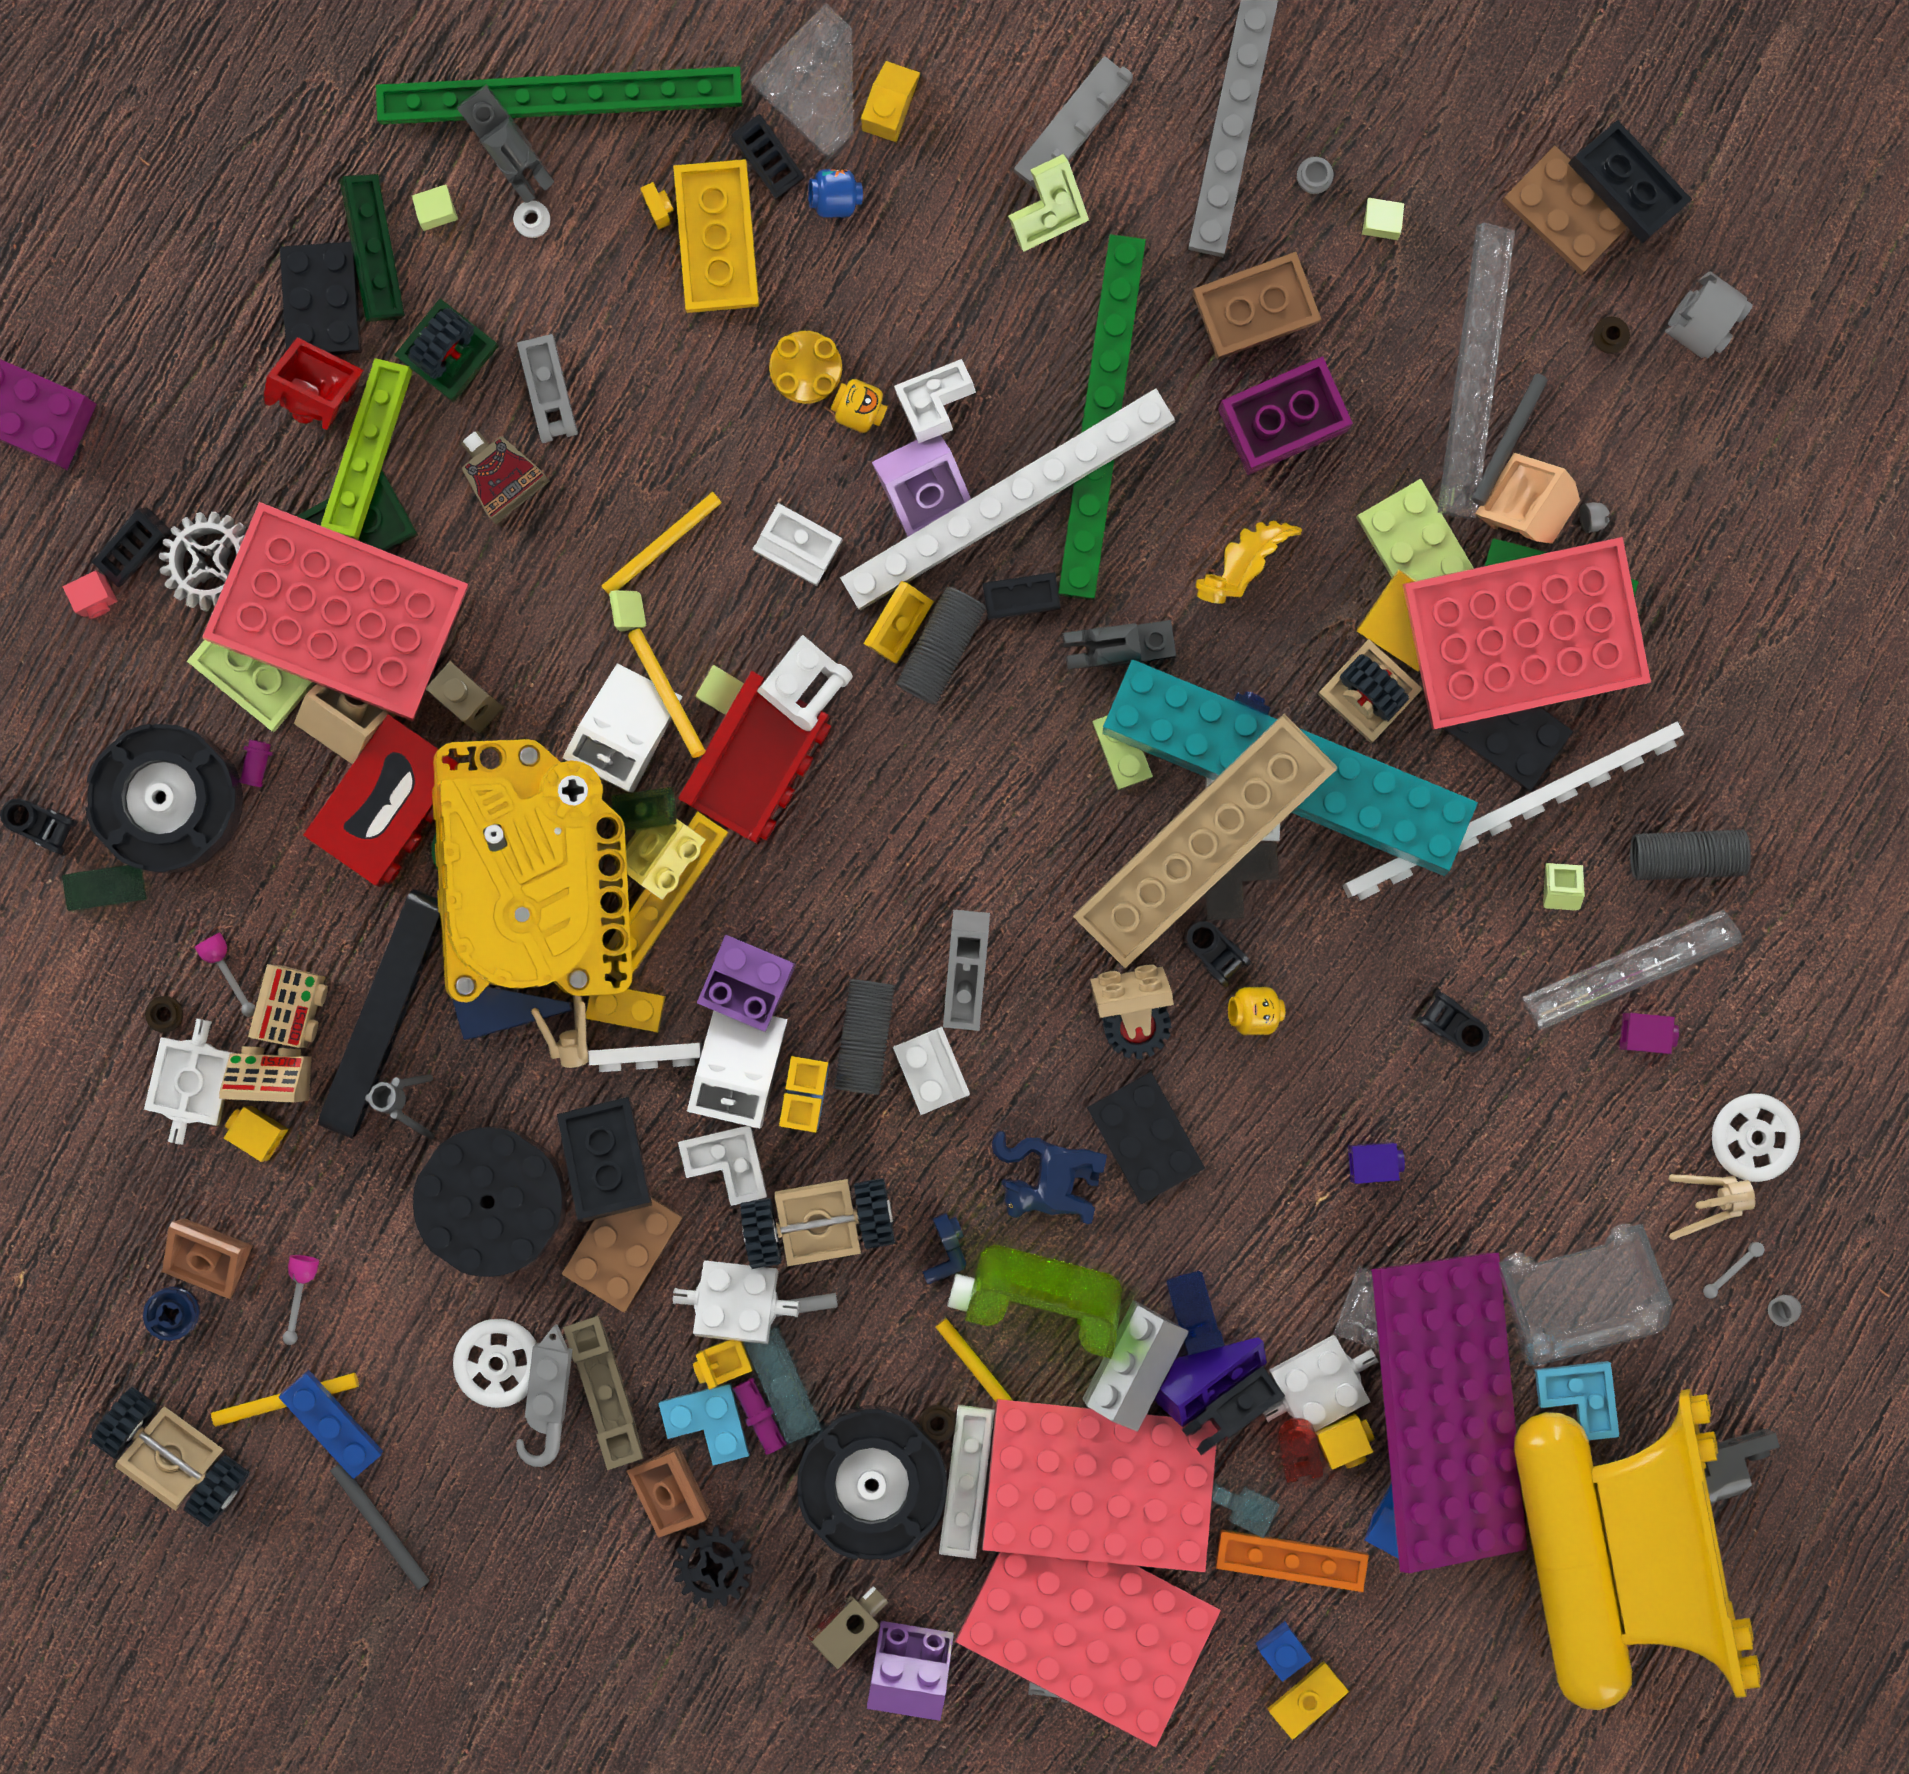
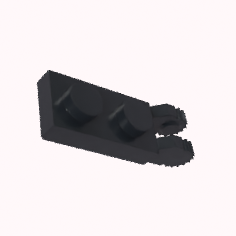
(1237, 1408)

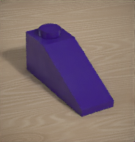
(1206, 1376)

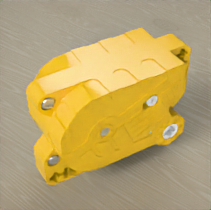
(525, 873)

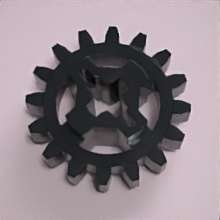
(729, 1561)

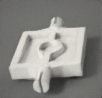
(188, 1081)
(735, 1302)
(1321, 1384)

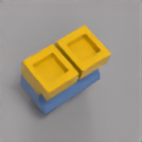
(804, 1094)

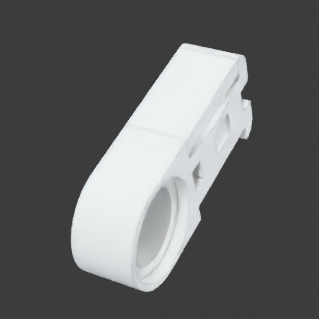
(960, 1292)

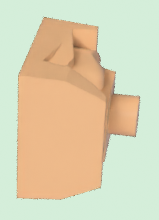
(1531, 499)

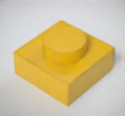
(658, 205)

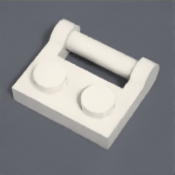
(794, 676)

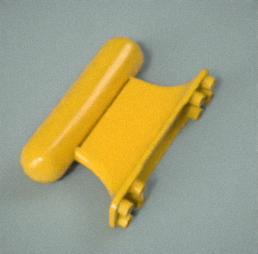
(1628, 1554)

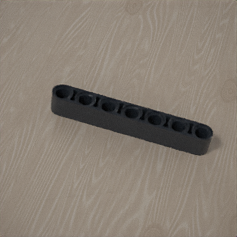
(382, 1014)

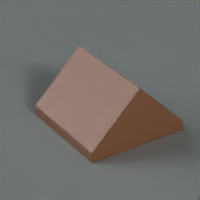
(204, 1257)
(669, 1492)

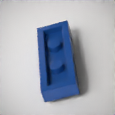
(330, 1424)

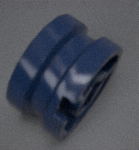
(155, 1313)

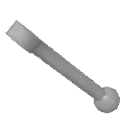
(1755, 1249)

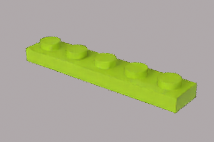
(366, 448)

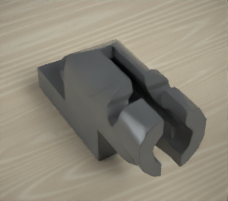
(504, 142)
(1120, 644)
(1729, 1473)

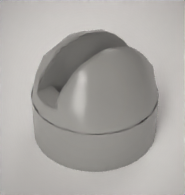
(1593, 516)
(1784, 1310)

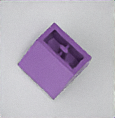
(746, 983)
(910, 1670)

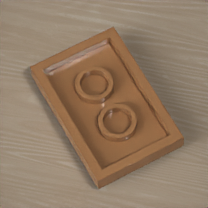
(1565, 211)
(1256, 305)
(622, 1252)

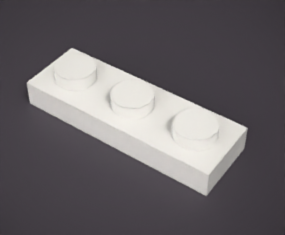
(645, 1056)

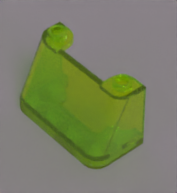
(1049, 1285)

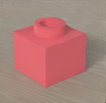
(90, 595)

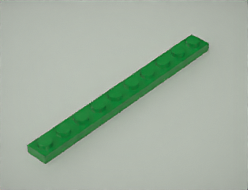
(565, 94)
(1103, 399)

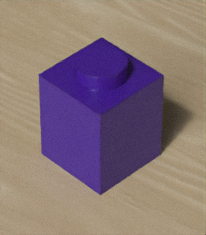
(1375, 1162)

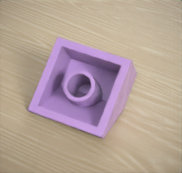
(921, 482)

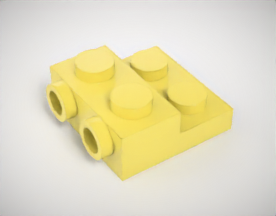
(660, 856)

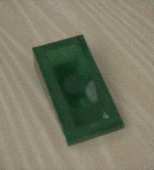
(646, 809)
(103, 887)

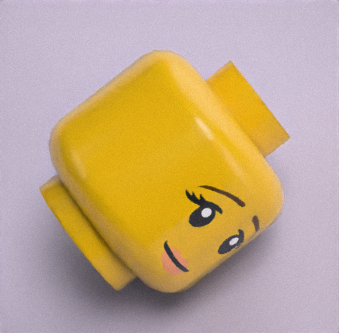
(1256, 1011)

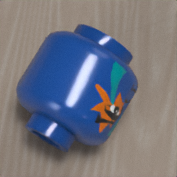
(834, 193)

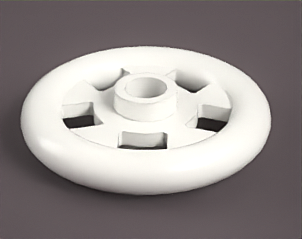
(1725, 1134)
(466, 1370)

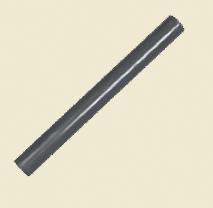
(1509, 439)
(380, 1527)

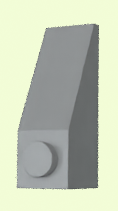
(966, 970)

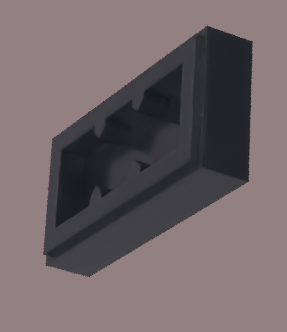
(1021, 596)

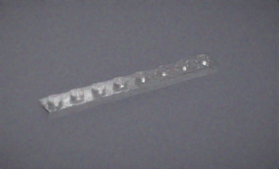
(1476, 370)

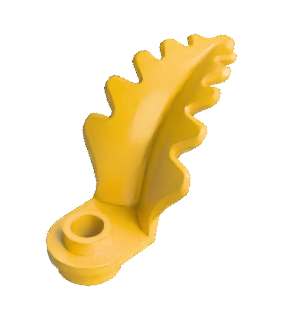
(1244, 561)

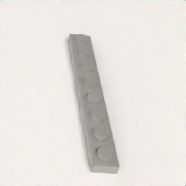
(1232, 126)

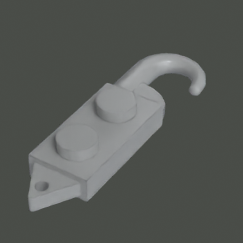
(547, 1395)

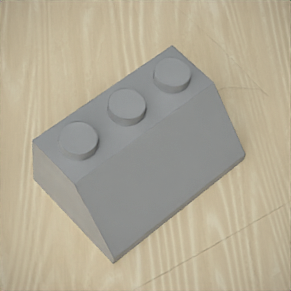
(1140, 1362)

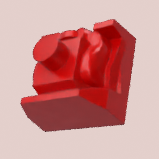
(311, 383)

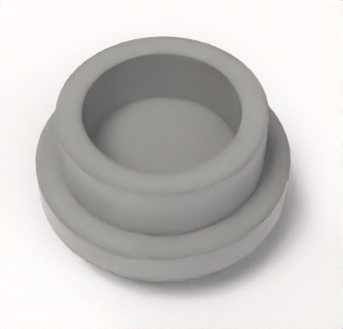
(1315, 175)

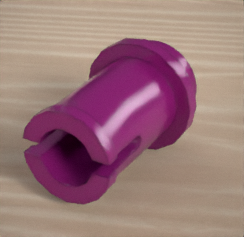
(255, 762)

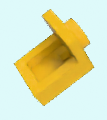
(722, 1363)

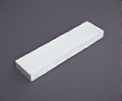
(966, 1481)

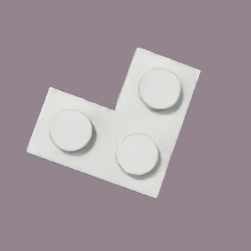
(926, 394)
(733, 1153)

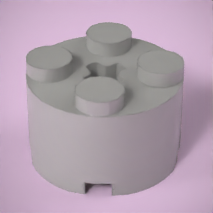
(1708, 315)

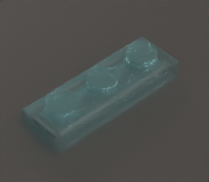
(783, 1387)

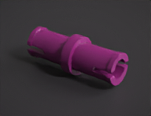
(759, 1416)

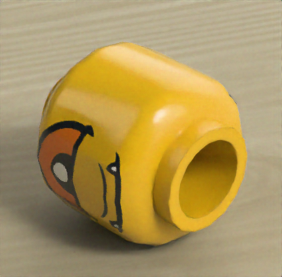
(858, 406)

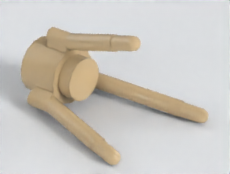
(572, 1046)
(1733, 1198)

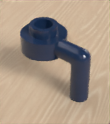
(949, 1233)

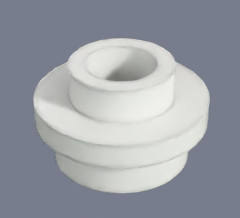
(536, 229)

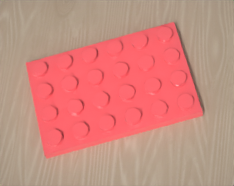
(335, 611)
(1526, 633)
(1098, 1490)
(1092, 1635)

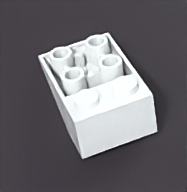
(621, 729)
(736, 1070)

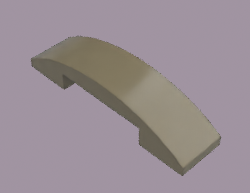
(604, 1392)

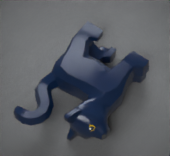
(1055, 1180)

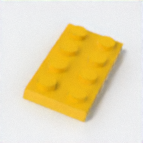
(716, 236)

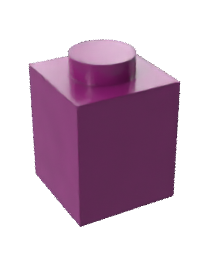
(1648, 1033)

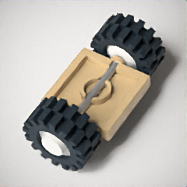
(817, 1223)
(169, 1457)

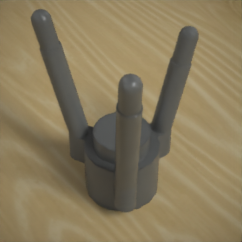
(390, 1099)

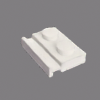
(797, 544)
(931, 1070)

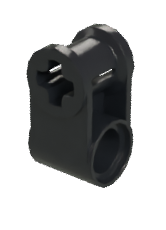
(44, 826)
(1216, 953)
(1452, 1023)

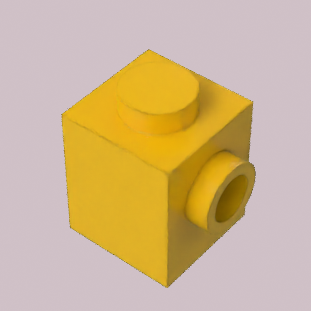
(1346, 1441)

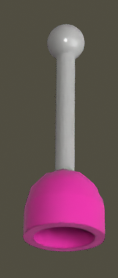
(213, 951)
(301, 1270)

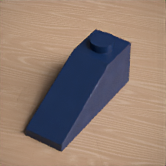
(503, 1009)

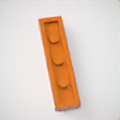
(1291, 1560)

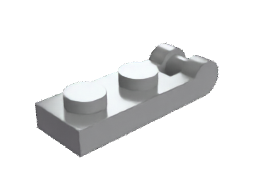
(547, 386)

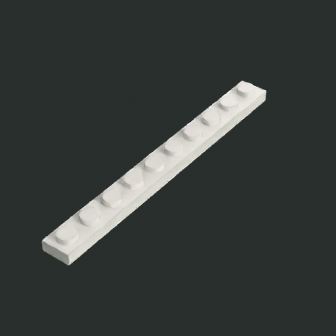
(1008, 499)
(1528, 805)

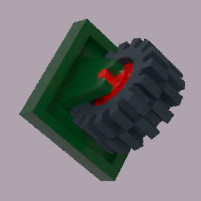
(446, 350)

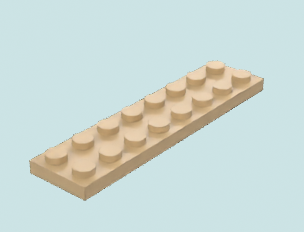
(1205, 840)

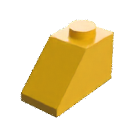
(889, 101)

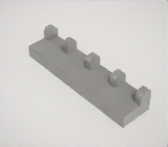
(1077, 117)

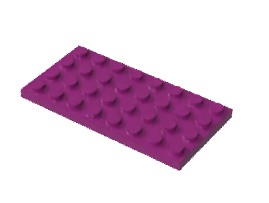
(1449, 1411)

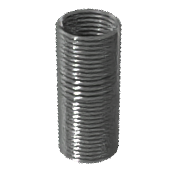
(944, 642)
(1682, 856)
(865, 1036)

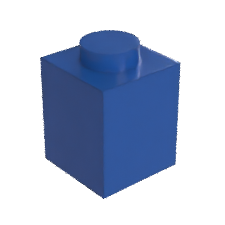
(1283, 1651)

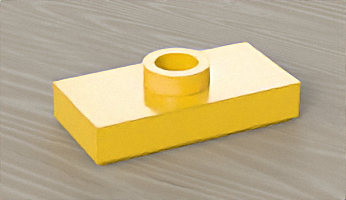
(1308, 1700)

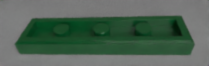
(372, 247)

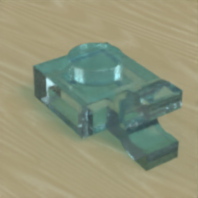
(1249, 1509)

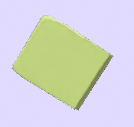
(434, 207)
(1383, 219)
(627, 610)
(719, 690)
(1563, 886)

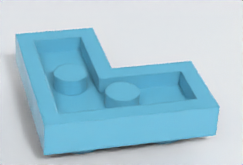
(1586, 1386)
(709, 1411)

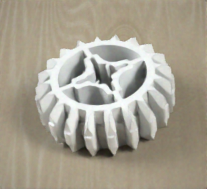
(199, 570)

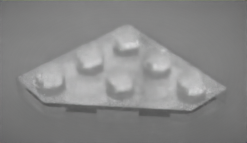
(813, 81)

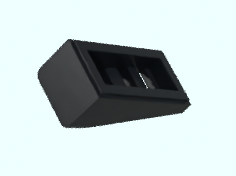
(749, 130)
(151, 544)

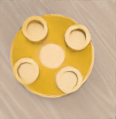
(805, 367)

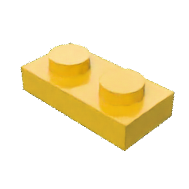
(898, 622)
(627, 1009)

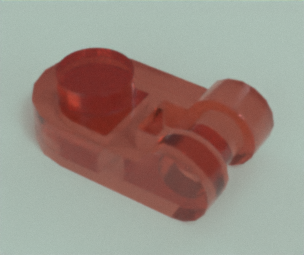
(1296, 1440)

